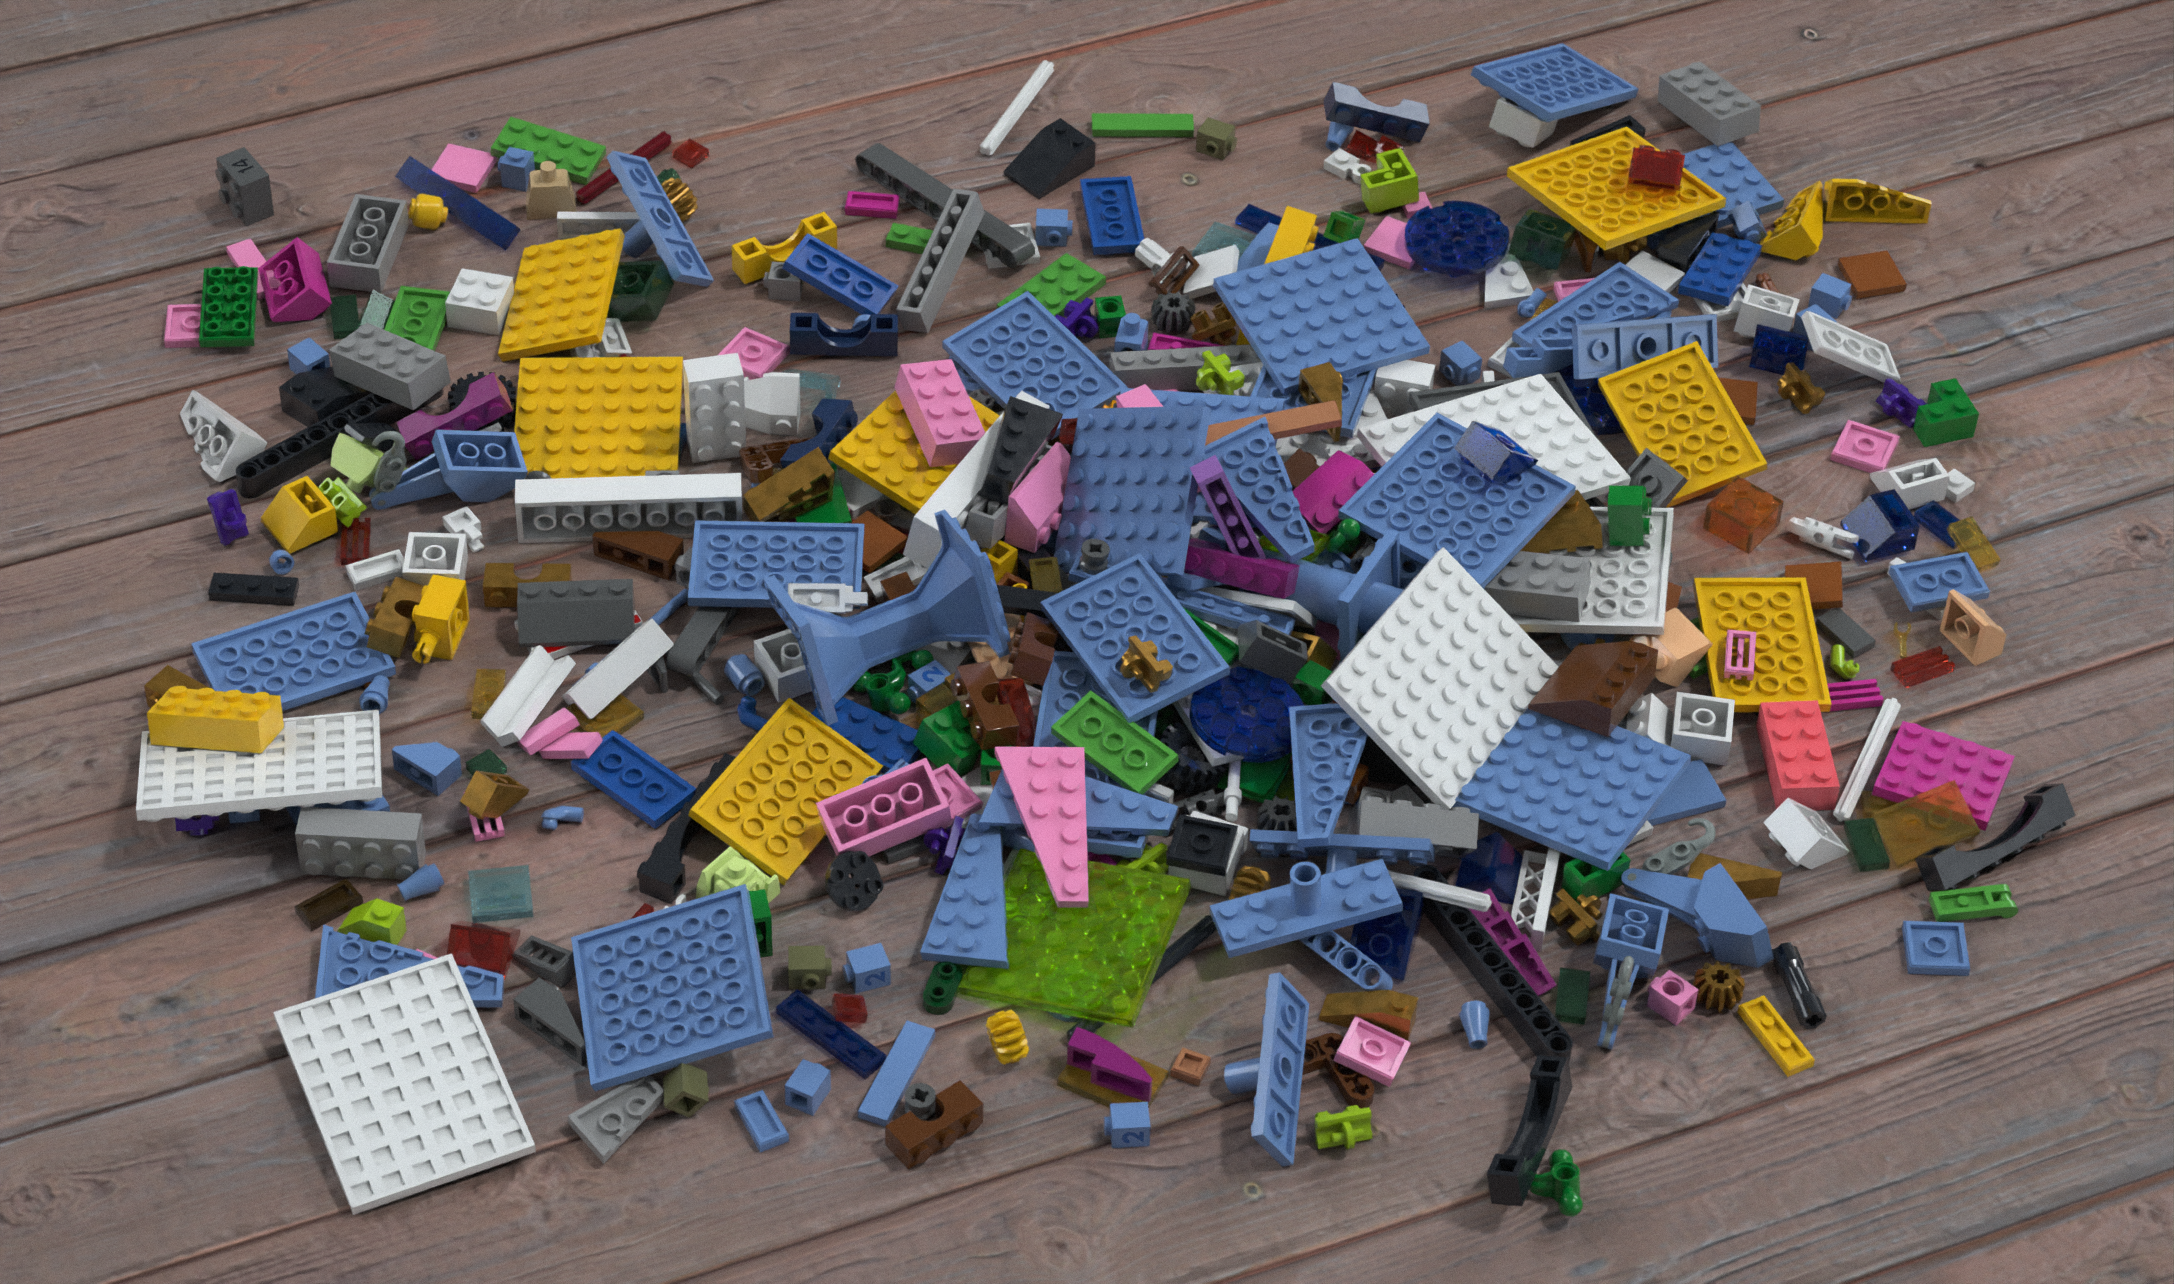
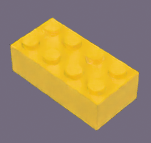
(215, 719)

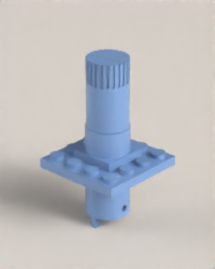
(1345, 598)

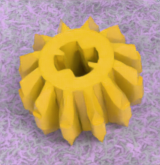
(1007, 1037)

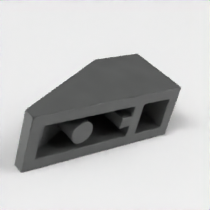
(547, 1014)

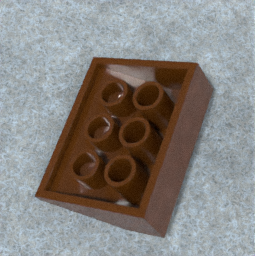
(1597, 685)

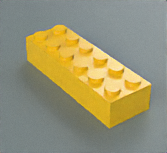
(1291, 239)

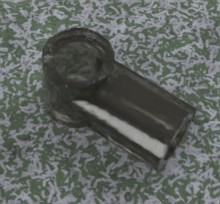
(890, 512)

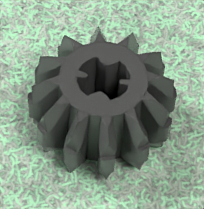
(1172, 312)
(1277, 815)

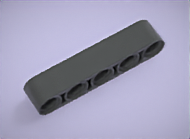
(700, 639)

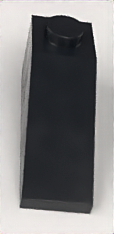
(1686, 242)

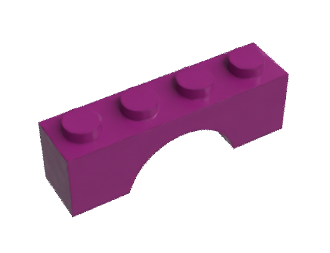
(484, 403)
(1258, 575)

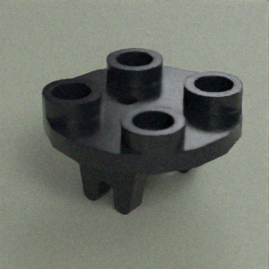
(863, 874)

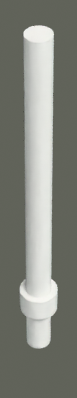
(1232, 793)

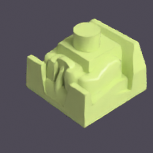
(355, 461)
(732, 871)

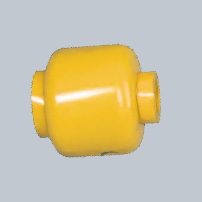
(427, 211)

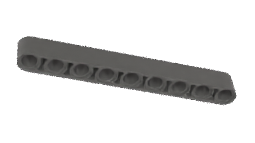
(931, 197)

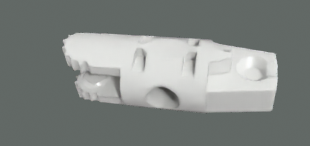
(1810, 530)

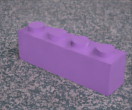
(1226, 509)

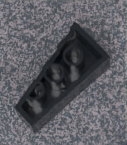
(1018, 443)

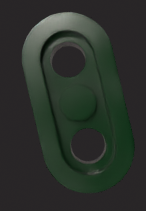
(943, 982)

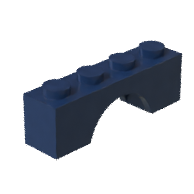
(1349, 107)
(814, 337)
(832, 423)

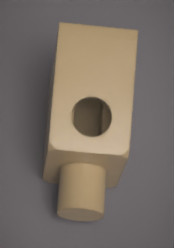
(549, 192)

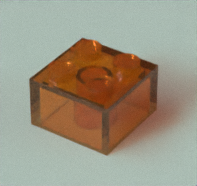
(1743, 514)

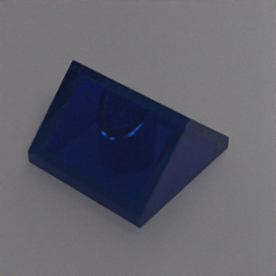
(1493, 867)

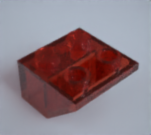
(1656, 168)

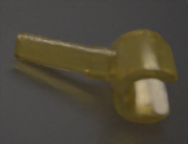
(1902, 638)

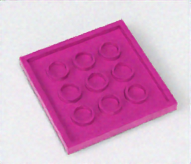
(1930, 758)

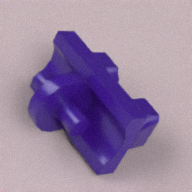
(1079, 318)
(1899, 402)
(227, 516)
(946, 843)

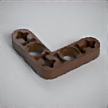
(759, 459)
(1324, 1057)

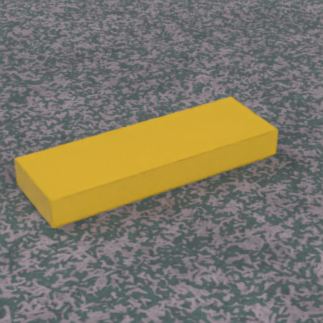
(1775, 1036)

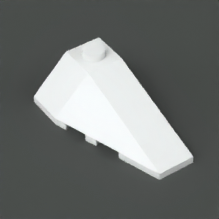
(773, 403)
(219, 437)

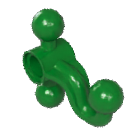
(1344, 537)
(885, 688)
(1560, 1183)

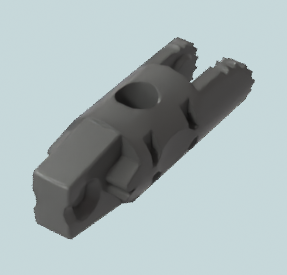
(1207, 803)

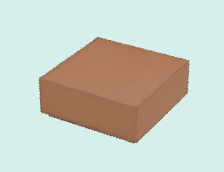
(1190, 1066)

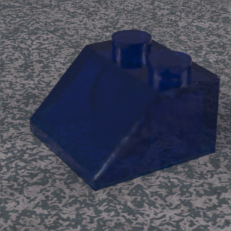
(1493, 453)

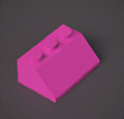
(302, 287)
(1329, 489)

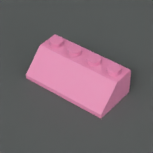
(1038, 501)

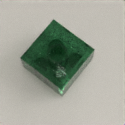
(1542, 239)
(639, 291)

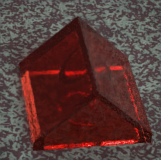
(482, 946)

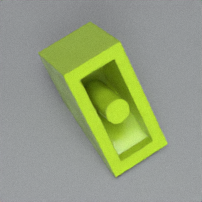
(376, 922)

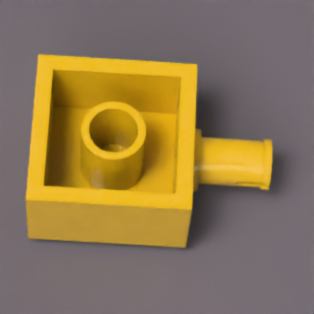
(440, 618)

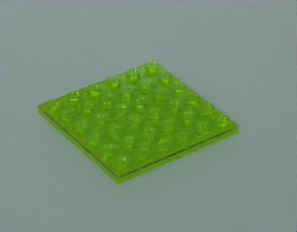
(1082, 959)

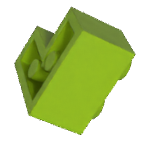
(1391, 184)

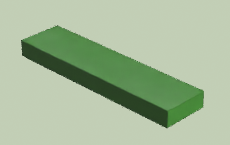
(1142, 125)

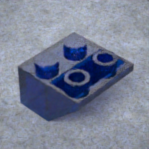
(1776, 348)
(1882, 526)

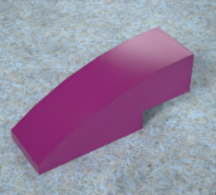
(1108, 1065)

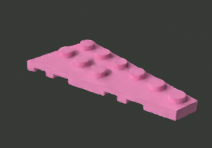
(1052, 806)

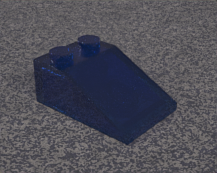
(1392, 937)

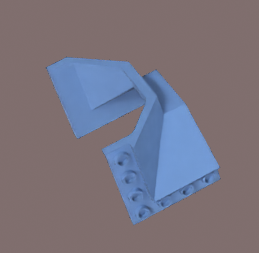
(951, 603)

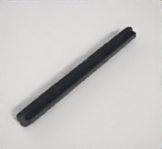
(1171, 957)

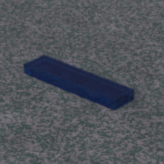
(831, 1034)

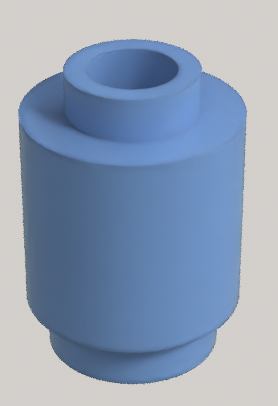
(744, 675)

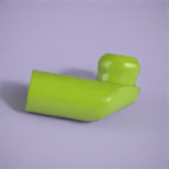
(1839, 665)

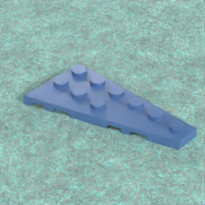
(1610, 297)
(1263, 487)
(1324, 762)
(1107, 810)
(972, 907)
(352, 961)

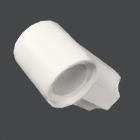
(1155, 256)

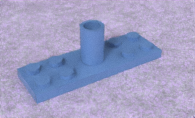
(657, 221)
(1616, 345)
(1345, 848)
(1305, 906)
(1276, 1071)

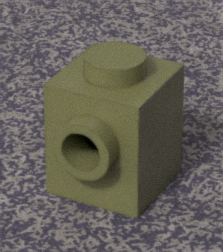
(1216, 138)
(808, 967)
(685, 1089)

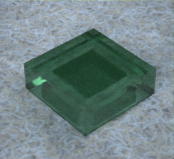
(486, 762)

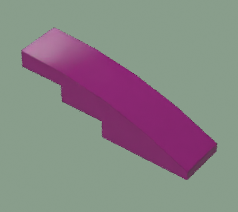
(1515, 945)

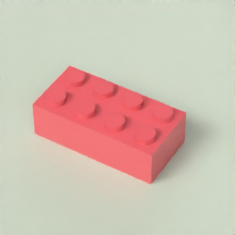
(1797, 754)

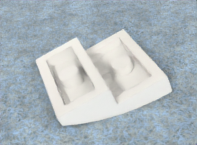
(612, 343)

